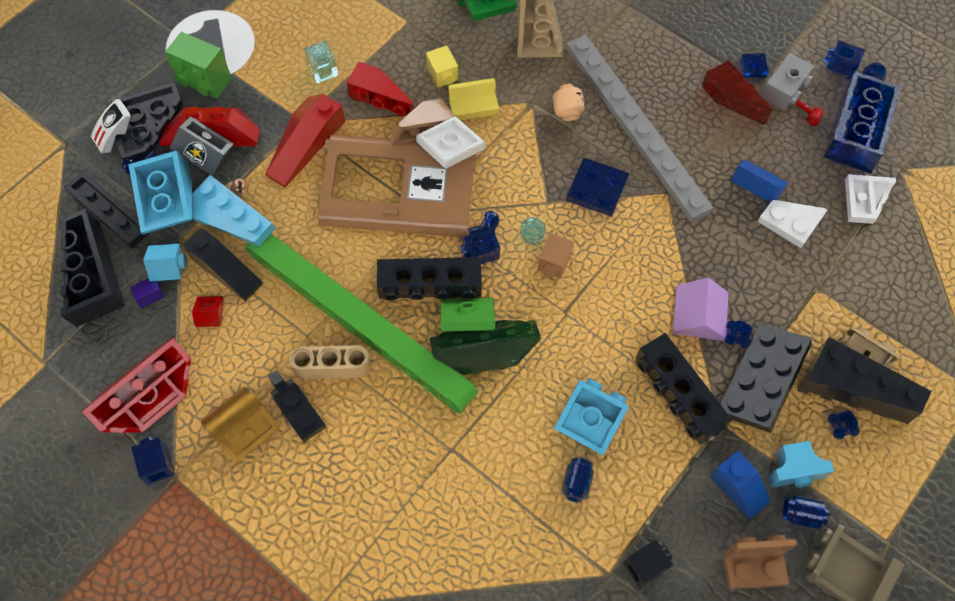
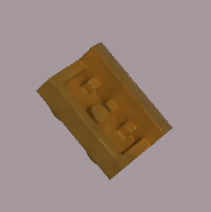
(240, 424)

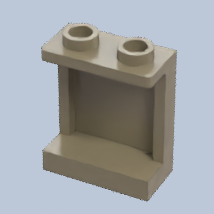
(851, 569)

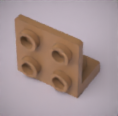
(757, 563)

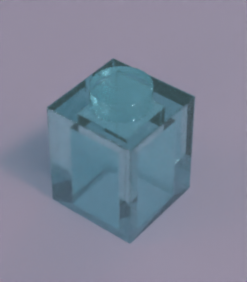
(321, 61)

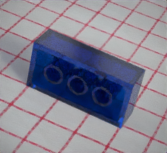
(862, 122)

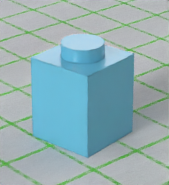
(165, 262)

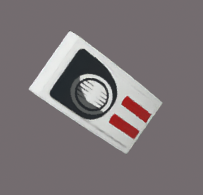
(112, 122)

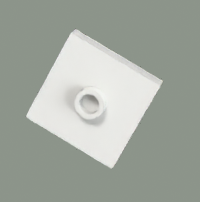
(450, 142)

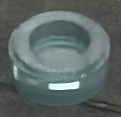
(532, 230)

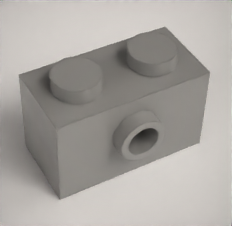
(787, 82)

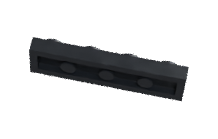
(106, 208)

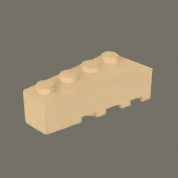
(538, 29)

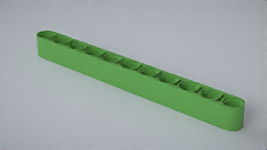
(365, 323)

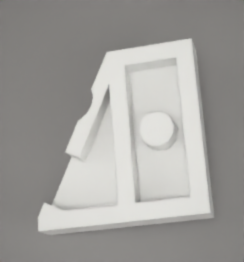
(866, 196)
(792, 220)

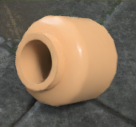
(568, 102)

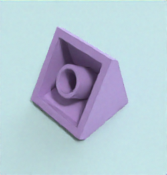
(701, 310)

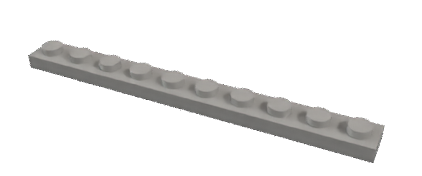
(639, 129)

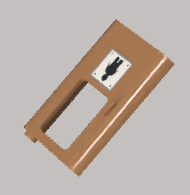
(431, 196)

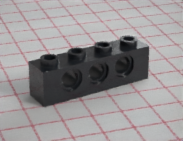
(418, 269)
(682, 374)

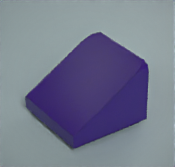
(147, 292)

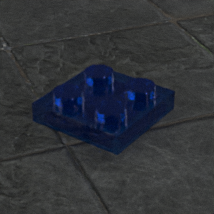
(597, 187)

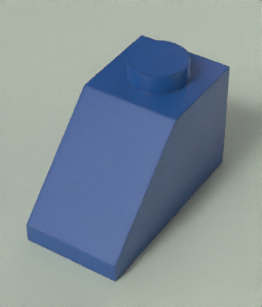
(742, 484)

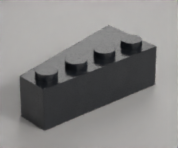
(87, 269)
(863, 383)

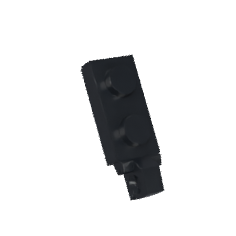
(296, 407)

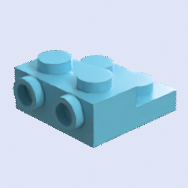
(592, 416)

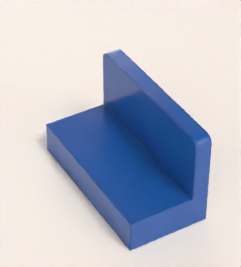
(758, 181)

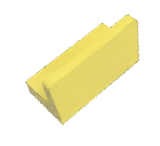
(473, 99)

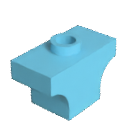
(799, 466)

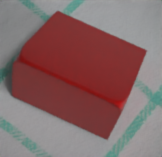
(208, 311)

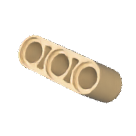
(321, 354)

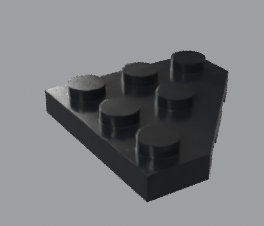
(150, 115)

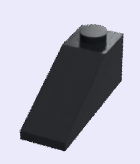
(222, 264)

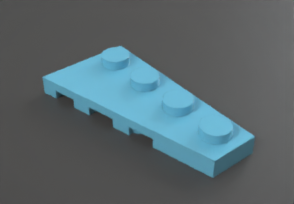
(227, 213)

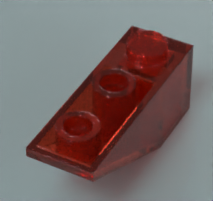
(733, 91)

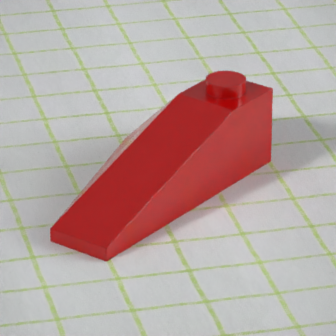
(304, 136)

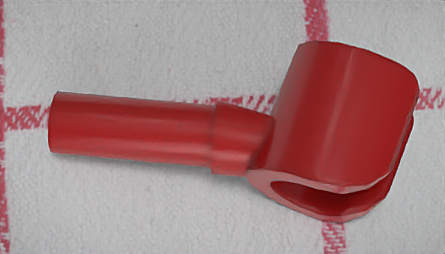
(814, 115)

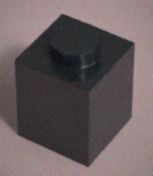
(648, 562)

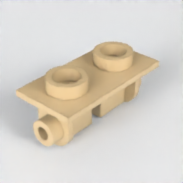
(862, 341)

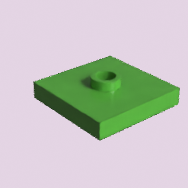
(467, 314)

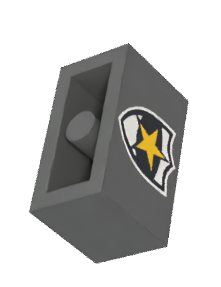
(201, 145)

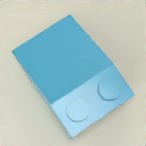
(162, 191)

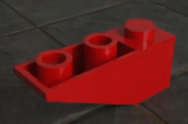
(376, 88)

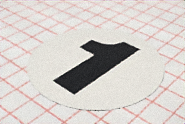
(221, 30)

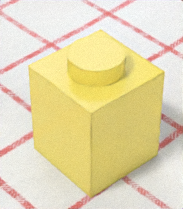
(442, 66)

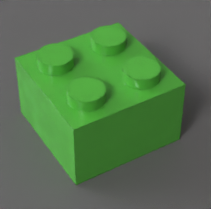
(198, 65)

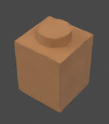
(555, 256)

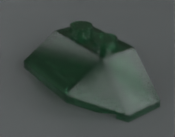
(486, 349)

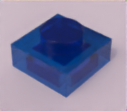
(754, 65)

